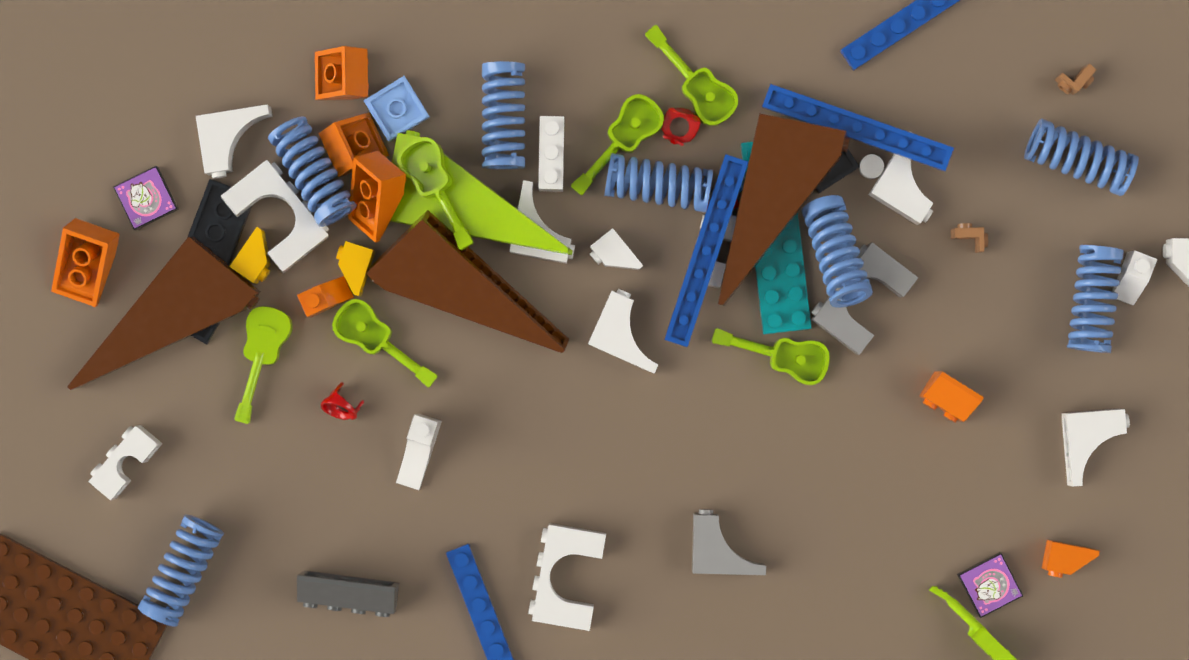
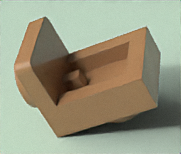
(1083, 79)
(965, 231)

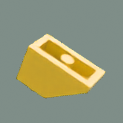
(253, 258)
(354, 264)

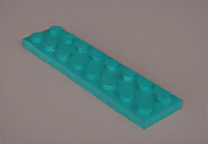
(782, 278)

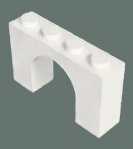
(265, 183)
(549, 606)

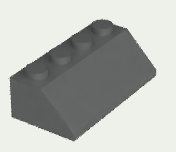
(347, 592)

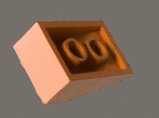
(377, 191)
(84, 261)

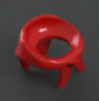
(693, 120)
(329, 405)

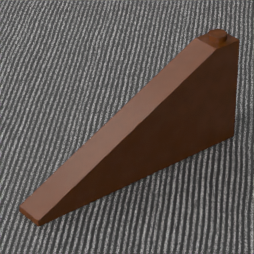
(781, 175)
(435, 272)
(183, 299)

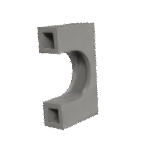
(838, 321)

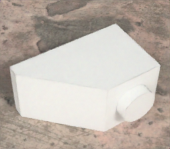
(614, 252)
(1177, 257)
(1134, 276)

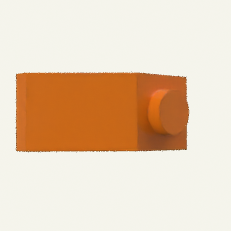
(325, 296)
(1066, 558)

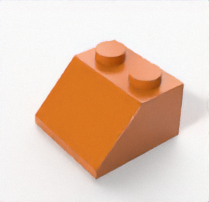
(341, 73)
(351, 139)
(950, 396)

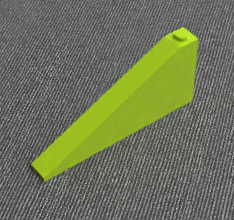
(476, 206)

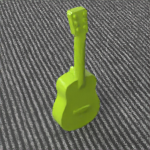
(710, 98)
(637, 121)
(425, 165)
(359, 325)
(266, 333)
(802, 360)
(977, 631)

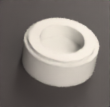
(871, 166)

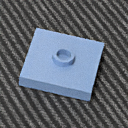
(396, 108)

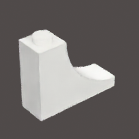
(220, 135)
(899, 191)
(527, 207)
(614, 332)
(1084, 433)
(418, 450)

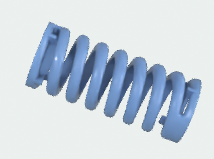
(1088, 147)
(492, 159)
(682, 183)
(325, 212)
(842, 253)
(1078, 339)
(213, 537)

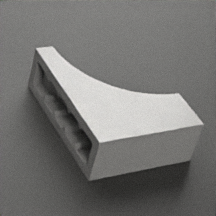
(711, 551)

